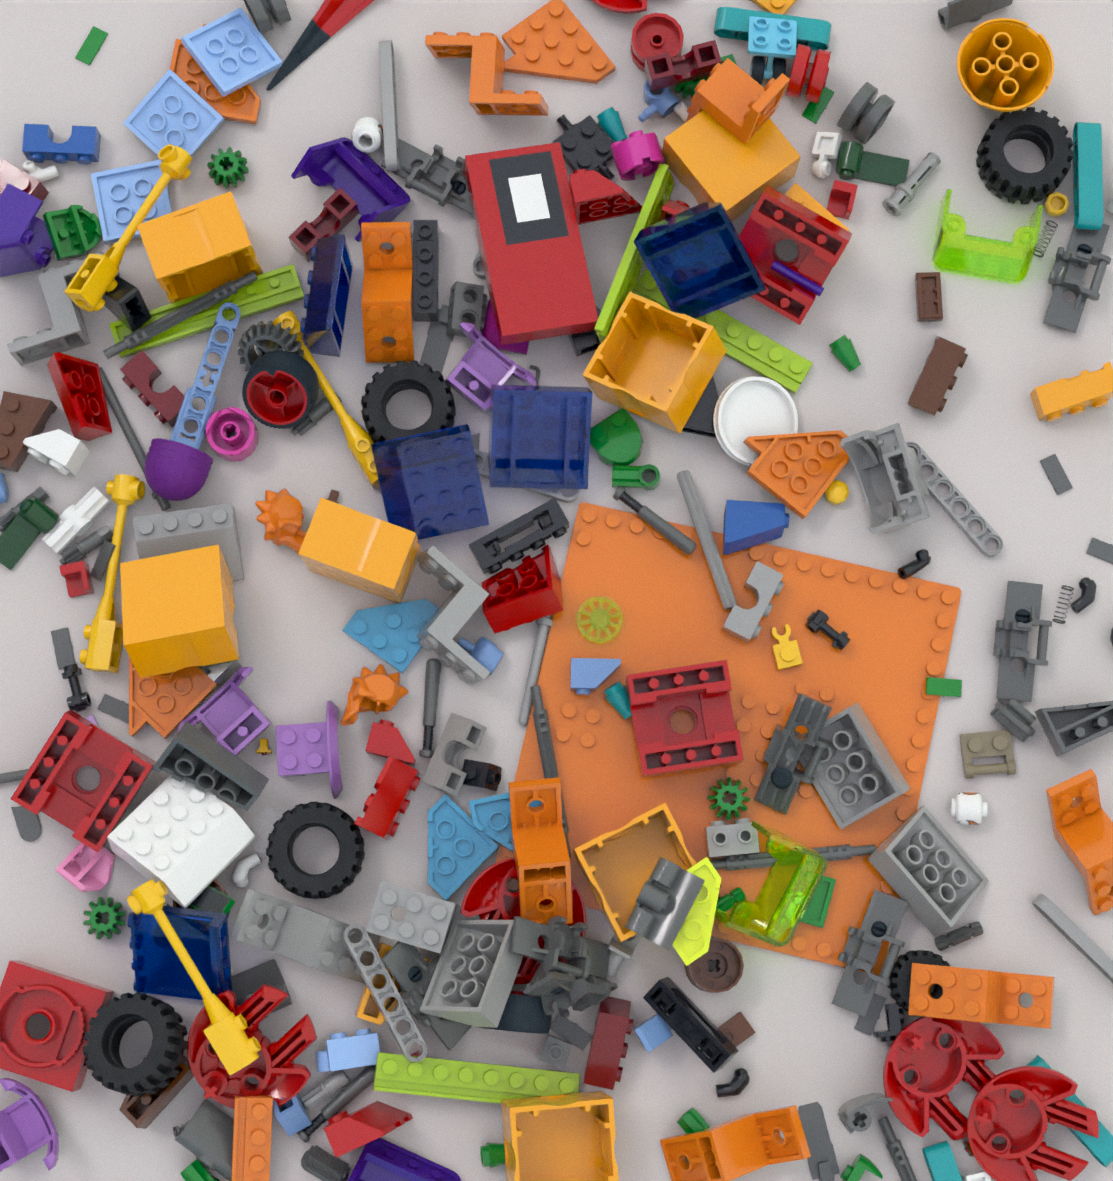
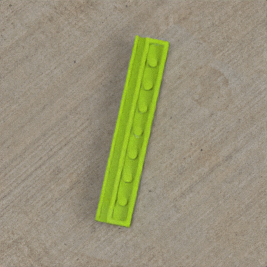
(632, 261)
(266, 293)
(743, 342)
(468, 1079)

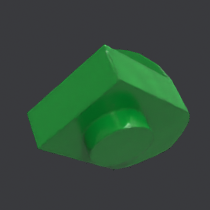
(857, 1168)

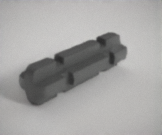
(958, 936)

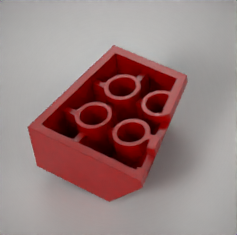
(599, 198)
(81, 395)
(523, 592)
(390, 799)
(363, 1126)

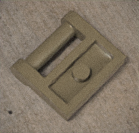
(987, 745)

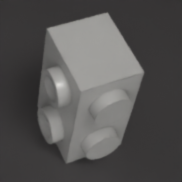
(731, 839)

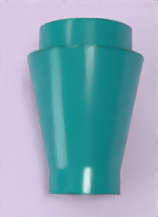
(611, 123)
(618, 698)

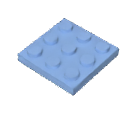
(231, 52)
(173, 116)
(122, 193)

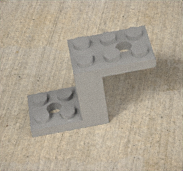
(66, 317)
(452, 615)
(426, 918)
(299, 934)

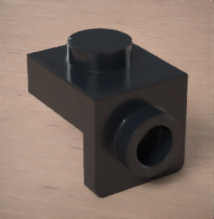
(481, 774)
(894, 1019)

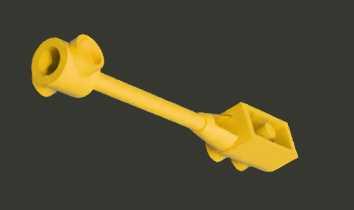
(99, 271)
(357, 438)
(105, 633)
(226, 1030)

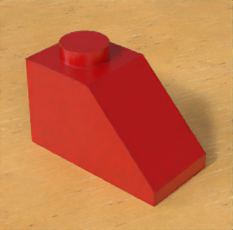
(387, 741)

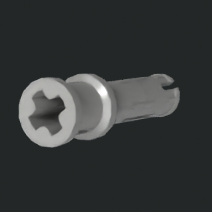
(905, 191)

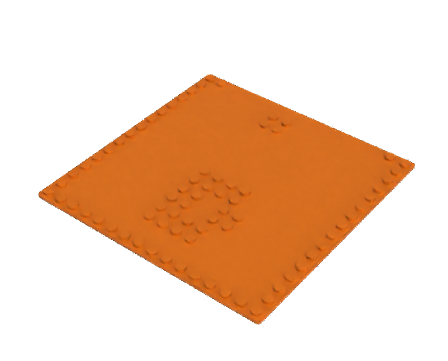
(675, 620)

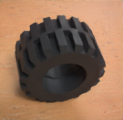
(902, 969)

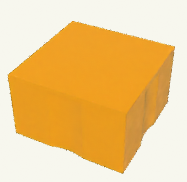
(724, 169)
(199, 247)
(655, 362)
(360, 550)
(178, 611)
(624, 860)
(560, 1138)

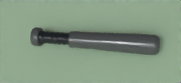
(668, 531)
(432, 682)
(349, 1093)

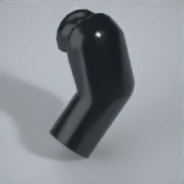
(923, 559)
(1087, 595)
(736, 1086)

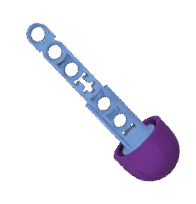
(177, 466)

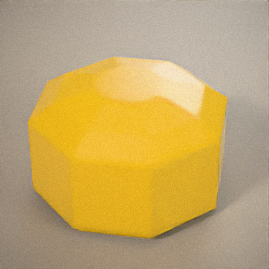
(1056, 204)
(836, 492)

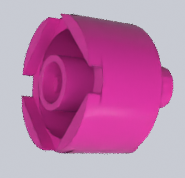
(637, 155)
(232, 421)

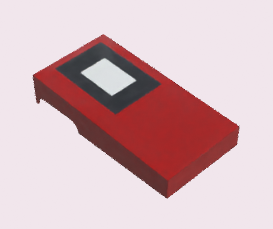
(530, 243)

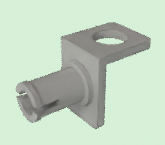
(620, 952)

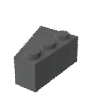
(1075, 724)

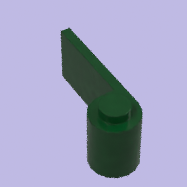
(869, 166)
(24, 529)

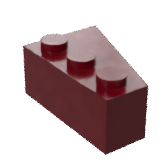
(608, 1043)

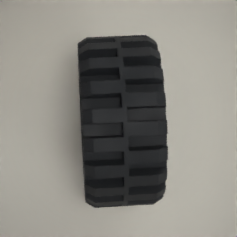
(1032, 127)
(403, 378)
(281, 846)
(105, 1040)

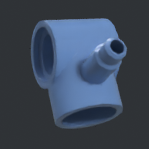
(662, 103)

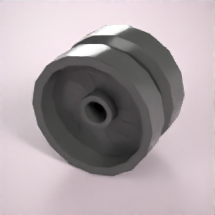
(260, 10)
(866, 113)

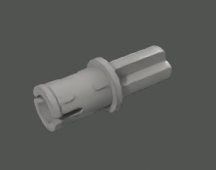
(325, 1089)

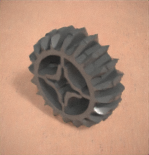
(267, 339)

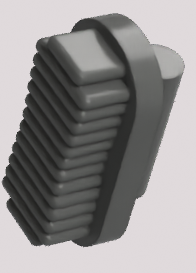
(1014, 718)
(324, 1165)

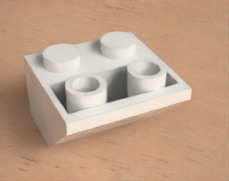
(59, 449)

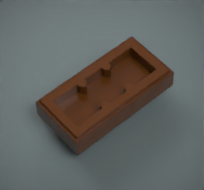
(928, 296)
(737, 1029)

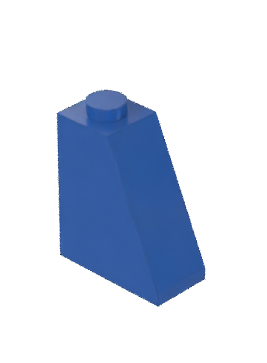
(752, 524)

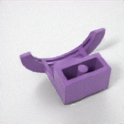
(481, 368)
(231, 715)
(311, 749)
(26, 1128)

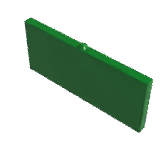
(91, 45)
(815, 110)
(943, 687)

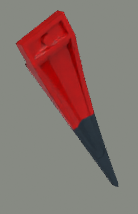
(325, 23)

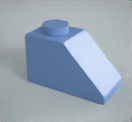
(591, 673)
(653, 1032)
(292, 1115)

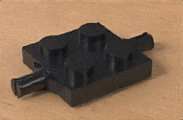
(585, 146)

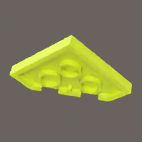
(696, 930)

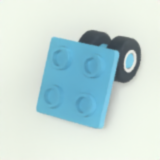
(771, 39)

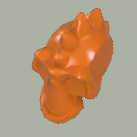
(282, 519)
(372, 692)

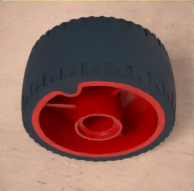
(280, 389)
(524, 1014)

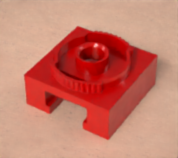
(818, 244)
(692, 688)
(53, 783)
(66, 1004)

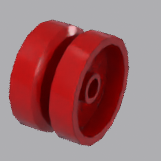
(655, 35)
(809, 74)

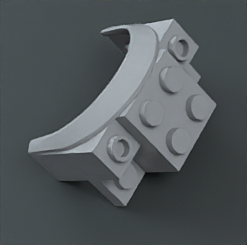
(888, 478)

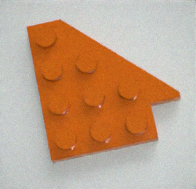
(555, 46)
(237, 106)
(797, 466)
(165, 698)

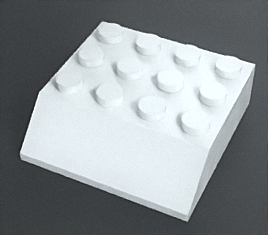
(181, 838)

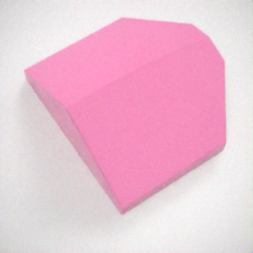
(87, 868)

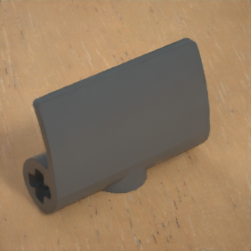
(968, 10)
(664, 903)
(249, 981)
(855, 1114)
(209, 1138)

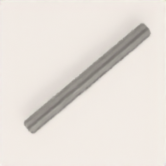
(706, 539)

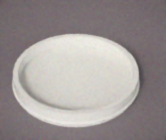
(752, 409)

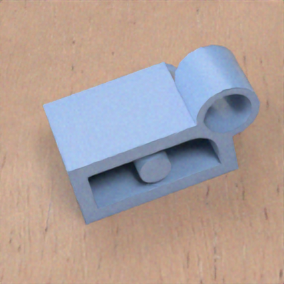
(348, 1051)

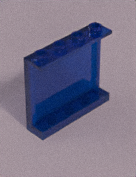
(159, 967)

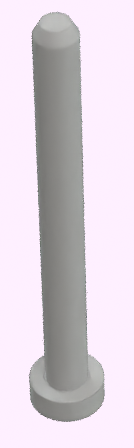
(533, 673)

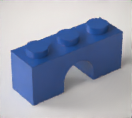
(80, 147)

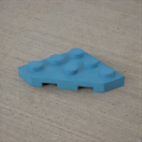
(392, 630)
(493, 818)
(454, 847)

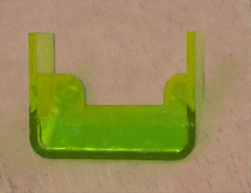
(983, 256)
(784, 894)

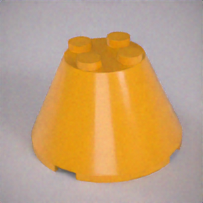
(1005, 65)

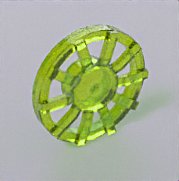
(599, 619)

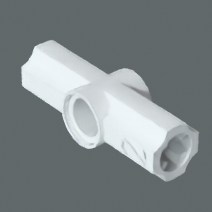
(76, 520)

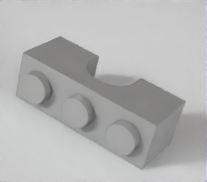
(744, 622)
(443, 768)

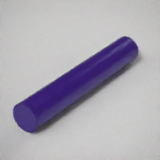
(797, 278)

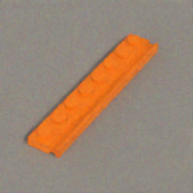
(251, 1138)

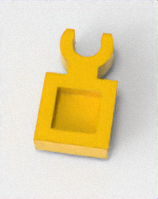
(785, 652)

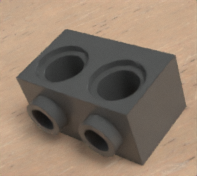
(461, 308)

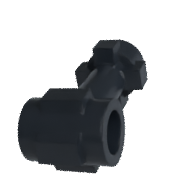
(817, 622)
(78, 701)

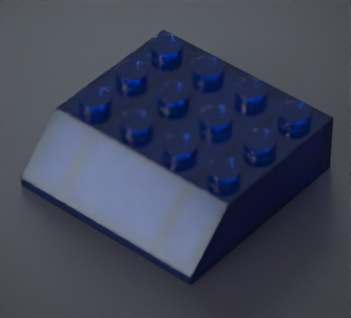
(698, 260)
(327, 296)
(539, 436)
(431, 482)

